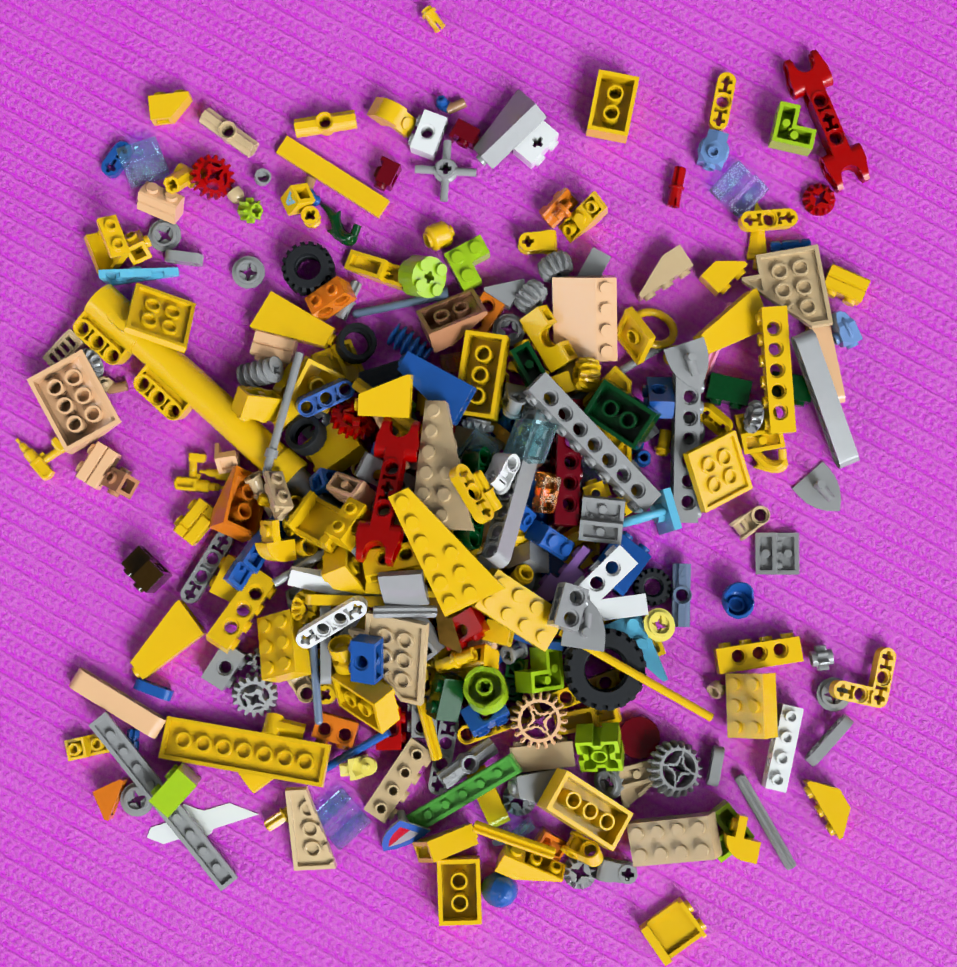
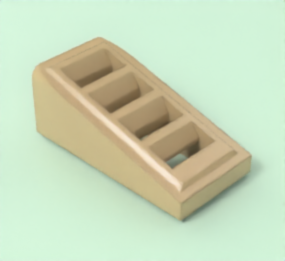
(64, 339)

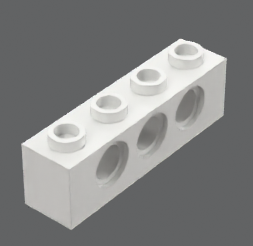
(625, 565)
(782, 748)

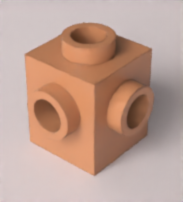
(120, 482)

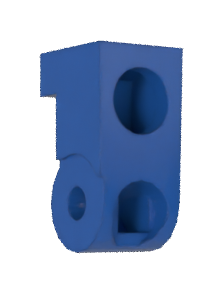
(320, 479)

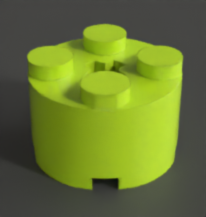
(422, 276)
(492, 680)

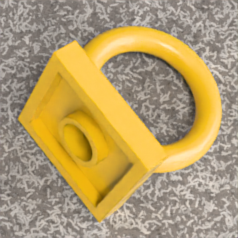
(637, 336)

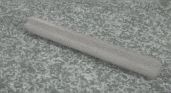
(765, 821)

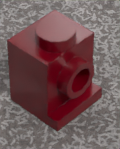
(465, 134)
(386, 174)

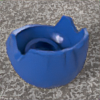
(738, 600)
(499, 890)

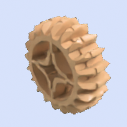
(530, 725)

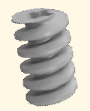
(260, 372)

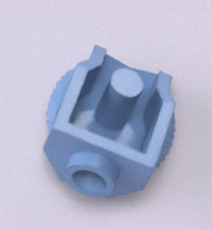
(713, 150)
(845, 330)

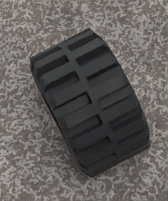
(301, 254)

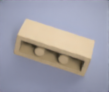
(555, 756)

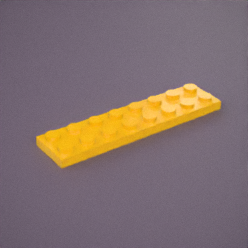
(245, 751)

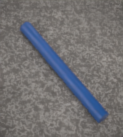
(357, 749)

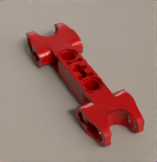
(812, 86)
(381, 529)

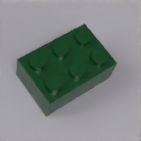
(621, 414)

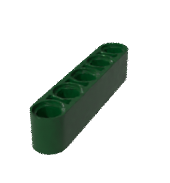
(475, 460)

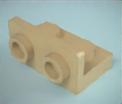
(277, 494)

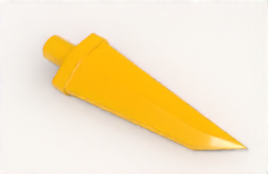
(757, 242)

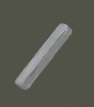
(409, 611)

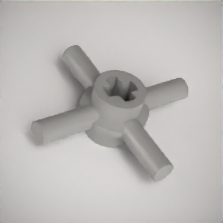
(453, 170)

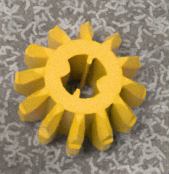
(586, 374)

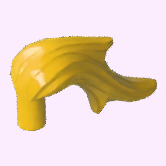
(769, 465)

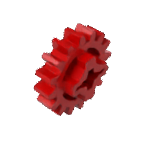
(209, 167)
(348, 422)

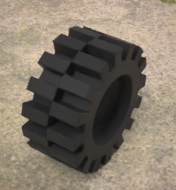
(661, 577)

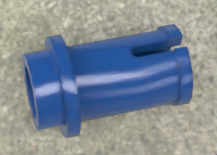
(646, 454)

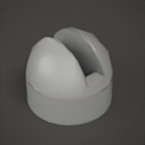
(262, 173)

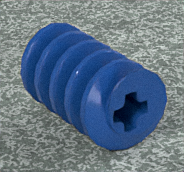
(407, 343)

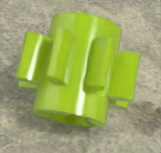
(250, 210)

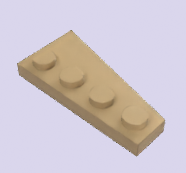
(307, 834)

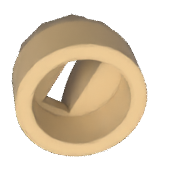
(236, 195)
(716, 689)

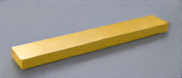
(332, 177)

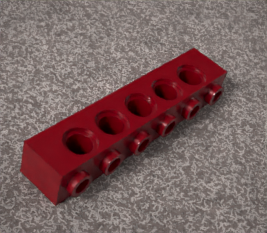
(574, 474)

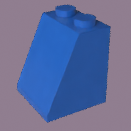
(637, 552)

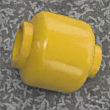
(438, 235)

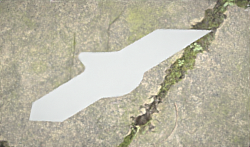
(205, 819)

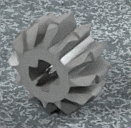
(555, 265)
(530, 296)

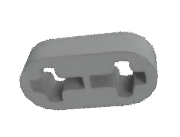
(184, 258)
(715, 765)

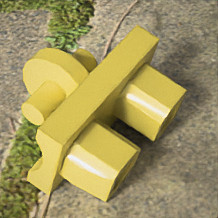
(358, 767)

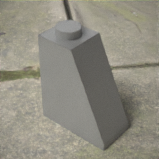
(530, 785)

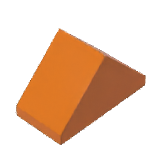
(109, 797)
(549, 838)

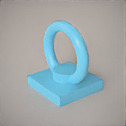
(662, 512)

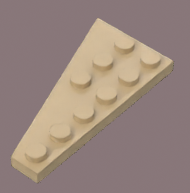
(435, 460)

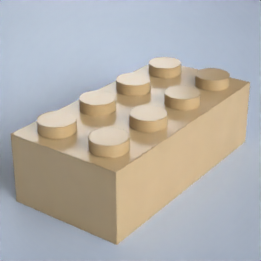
(674, 839)

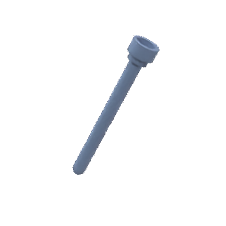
(398, 304)
(315, 679)

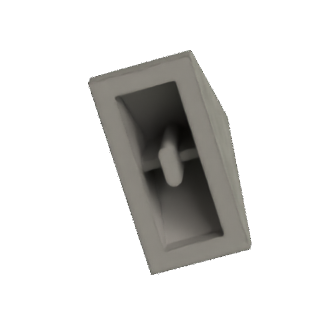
(505, 292)
(530, 555)

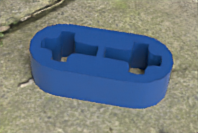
(110, 160)
(153, 689)

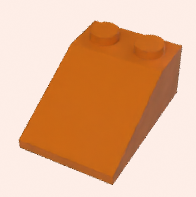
(236, 509)

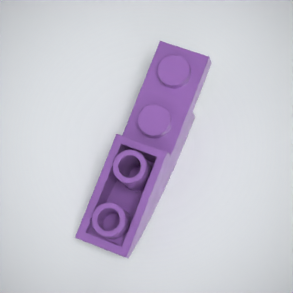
(568, 573)

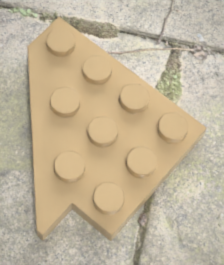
(794, 280)
(403, 654)

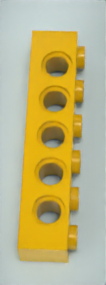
(779, 317)

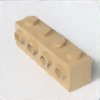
(398, 779)

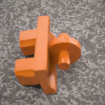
(558, 208)

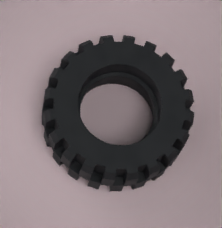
(605, 698)

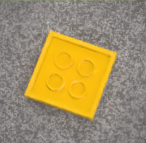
(160, 317)
(717, 471)

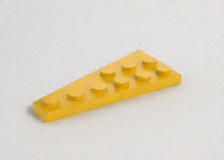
(447, 564)

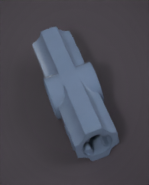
(681, 580)

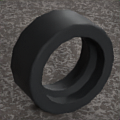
(366, 332)
(314, 444)

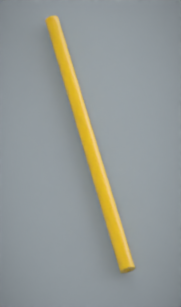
(651, 683)

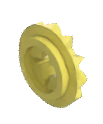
(665, 619)

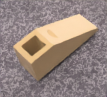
(670, 267)

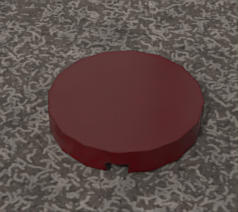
(639, 737)

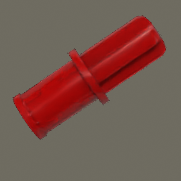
(676, 187)

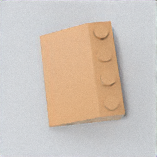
(586, 315)
(74, 402)

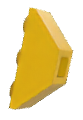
(584, 217)
(830, 805)

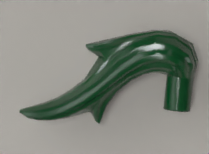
(338, 230)

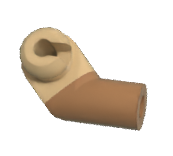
(111, 386)

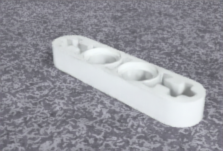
(330, 620)

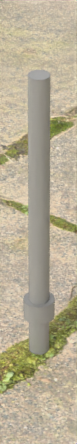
(271, 453)

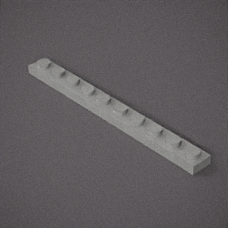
(179, 820)

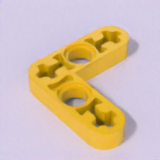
(869, 691)

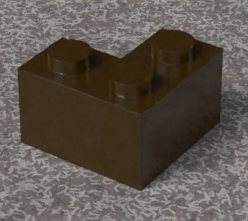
(145, 570)

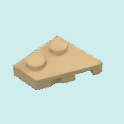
(634, 782)

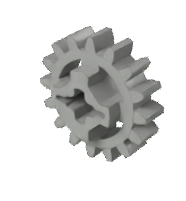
(255, 695)

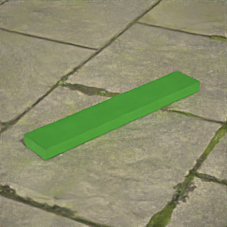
(466, 791)

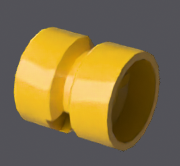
(340, 654)

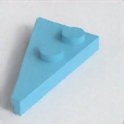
(136, 274)
(634, 629)

